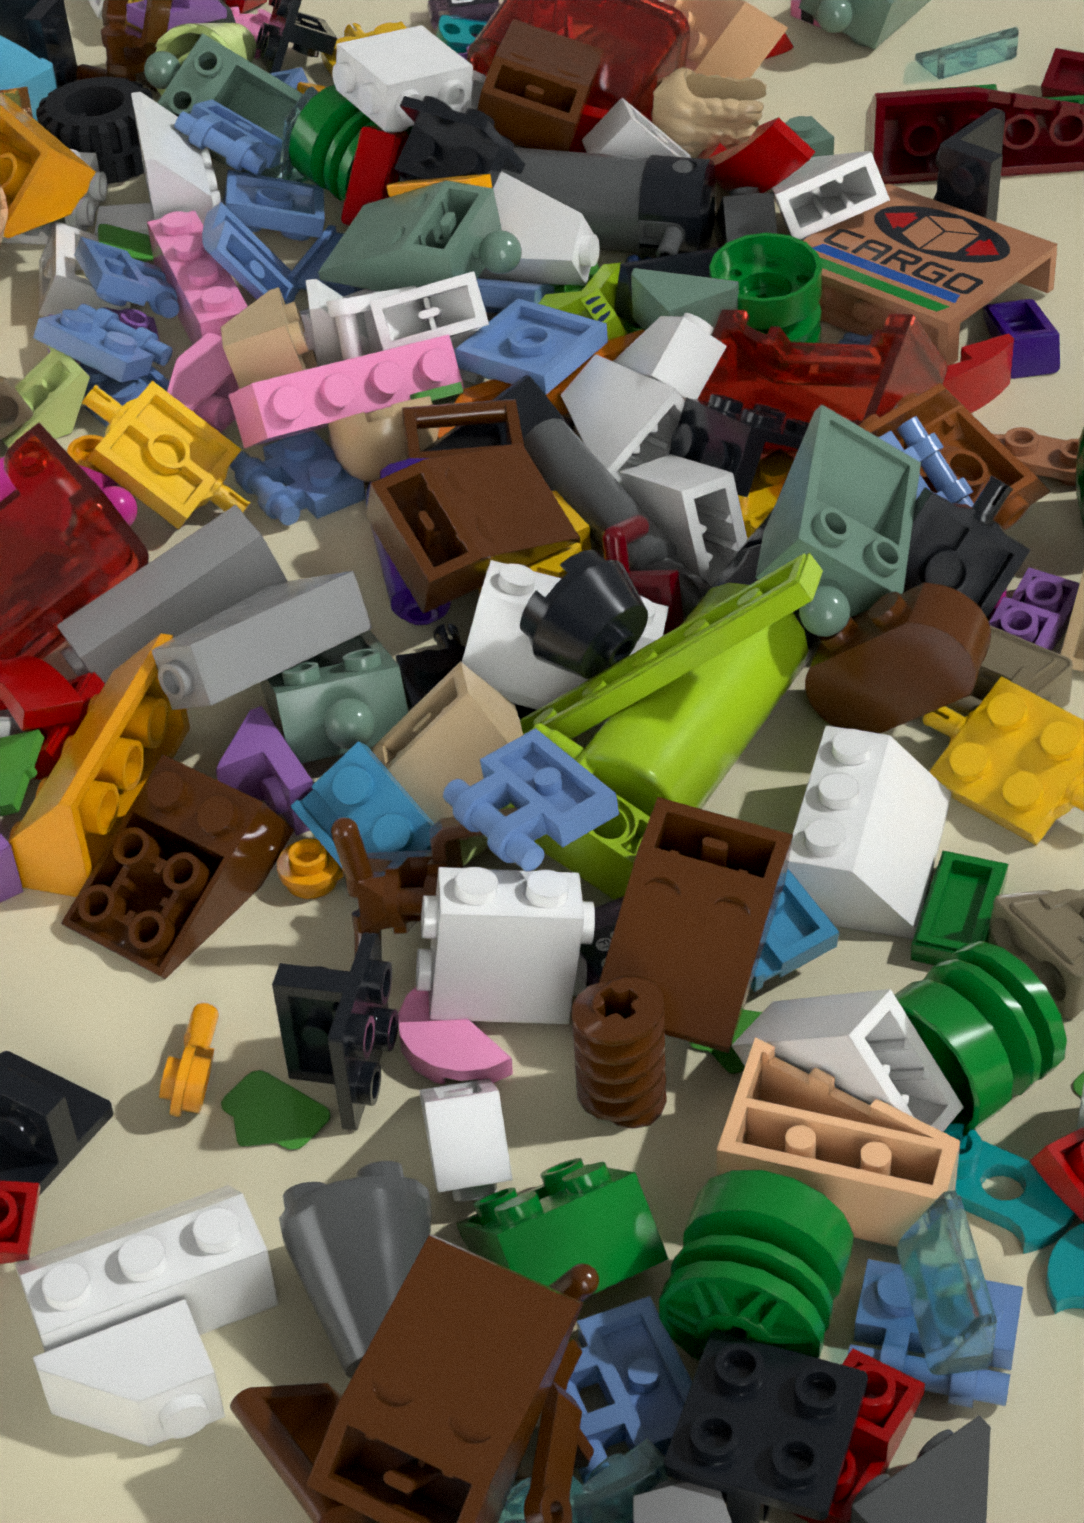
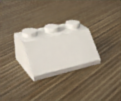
(175, 170)
(504, 653)
(868, 832)
(189, 1251)

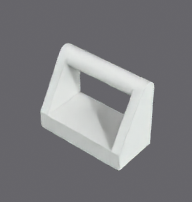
(57, 279)

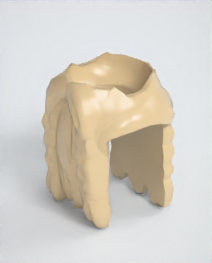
(707, 109)

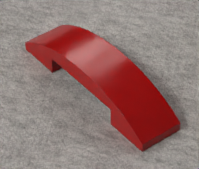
(762, 161)

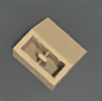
(266, 340)
(447, 738)

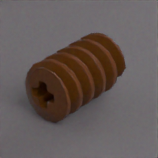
(621, 1051)

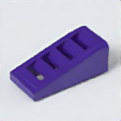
(1035, 338)

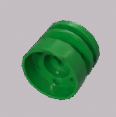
(327, 140)
(776, 283)
(986, 1027)
(757, 1264)

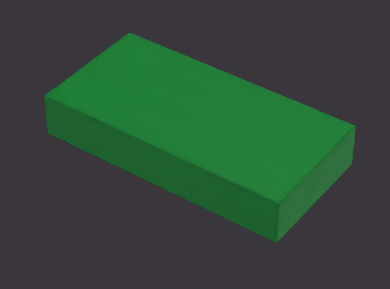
(957, 906)

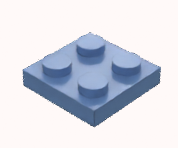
(276, 204)
(533, 343)

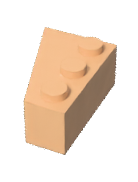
(727, 36)
(861, 1156)

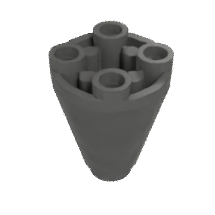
(355, 1249)

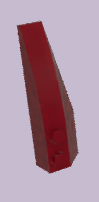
(909, 126)

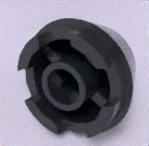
(587, 616)

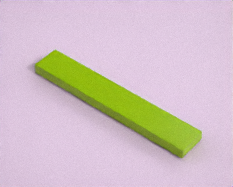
(681, 649)

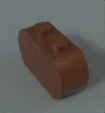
(899, 659)

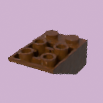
(539, 86)
(461, 512)
(177, 867)
(699, 916)
(446, 1392)

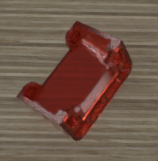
(639, 40)
(804, 376)
(56, 545)

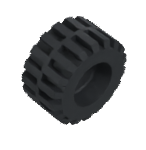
(97, 119)

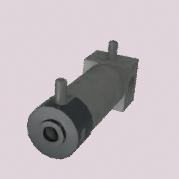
(630, 201)

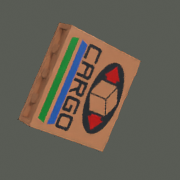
(924, 263)

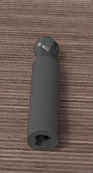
(602, 502)

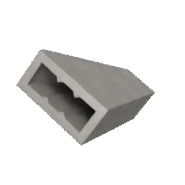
(171, 594)
(260, 638)

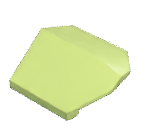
(53, 393)

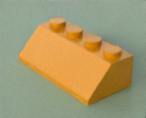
(36, 172)
(97, 777)

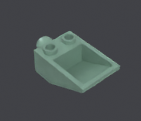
(863, 20)
(231, 83)
(423, 239)
(852, 511)
(337, 699)

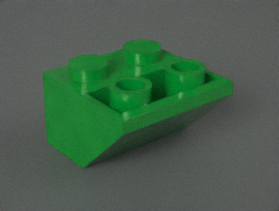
(569, 1220)

